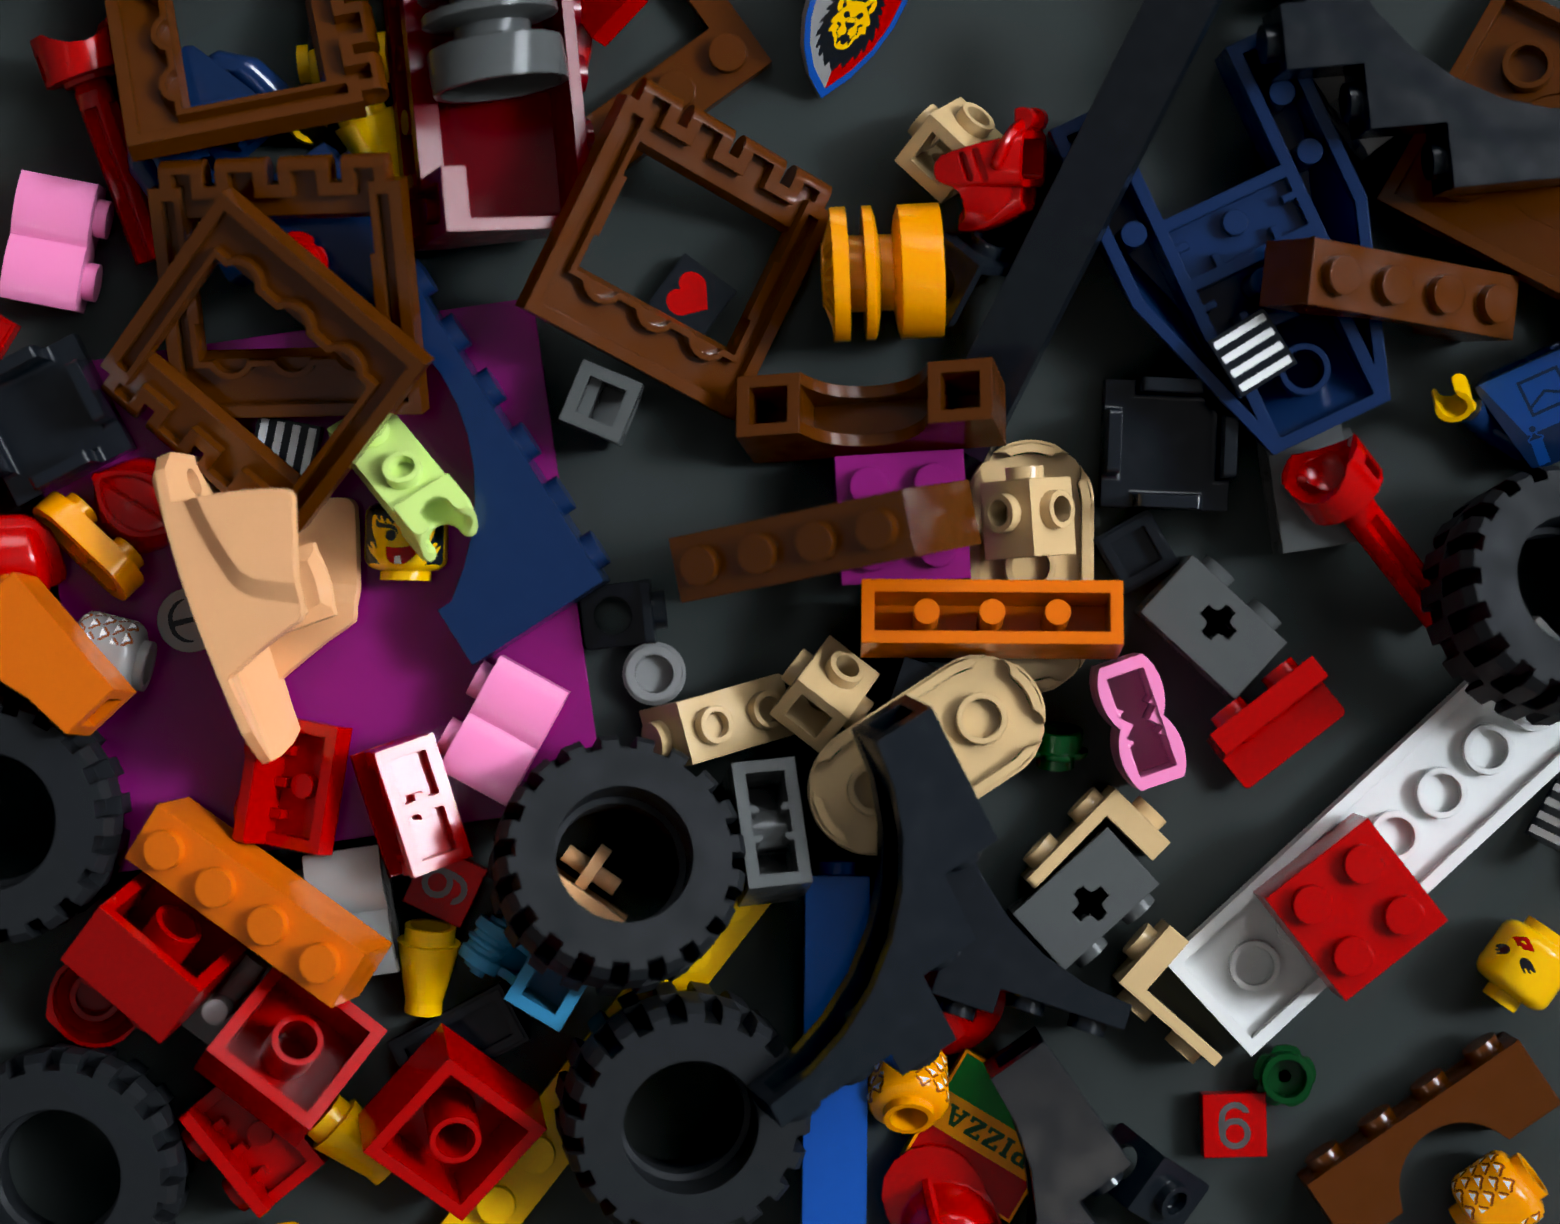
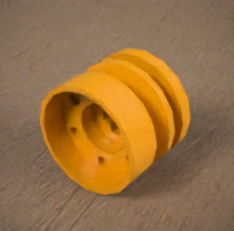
(885, 272)

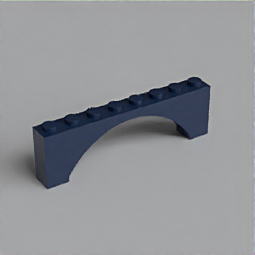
(527, 550)

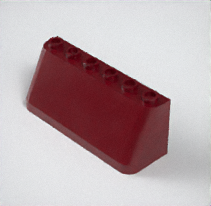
(484, 166)

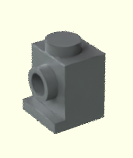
(602, 403)

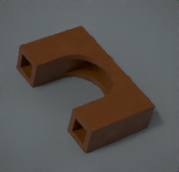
(825, 540)

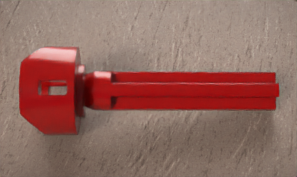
(85, 68)
(1339, 487)

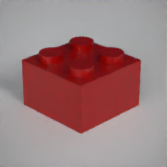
(1350, 906)
(153, 956)
(288, 1054)
(451, 1122)

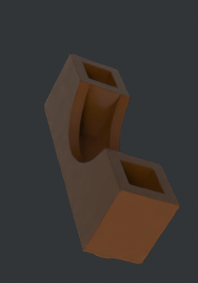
(1388, 286)
(808, 419)
(1489, 1087)

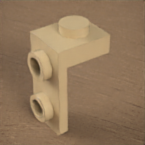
(717, 721)
(1135, 820)
(1148, 956)

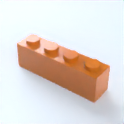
(991, 618)
(258, 901)

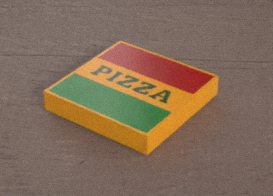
(980, 1131)

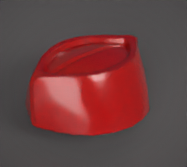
(128, 504)
(84, 1013)

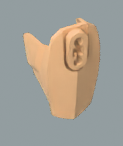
(259, 588)

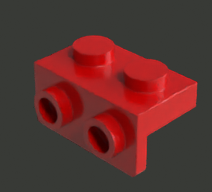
(1276, 724)
(297, 795)
(250, 1155)

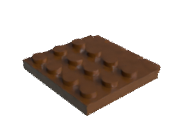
(1516, 231)

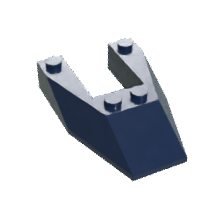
(1206, 263)

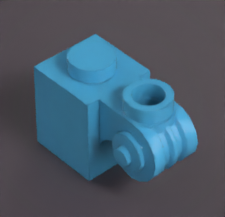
(534, 993)

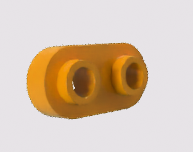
(108, 561)

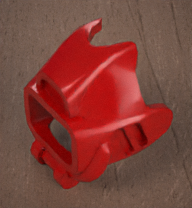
(999, 174)

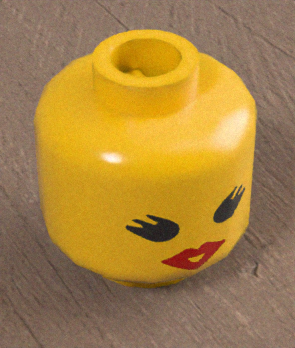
(1522, 965)

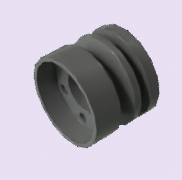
(492, 49)

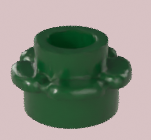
(1060, 747)
(1301, 1079)

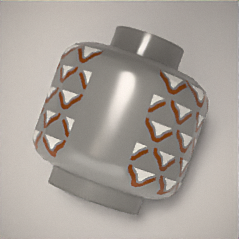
(123, 644)

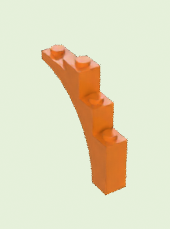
(54, 660)

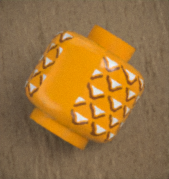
(909, 1100)
(1498, 1191)

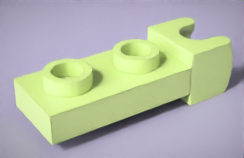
(412, 487)

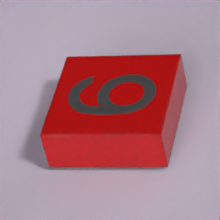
(447, 891)
(1233, 1124)

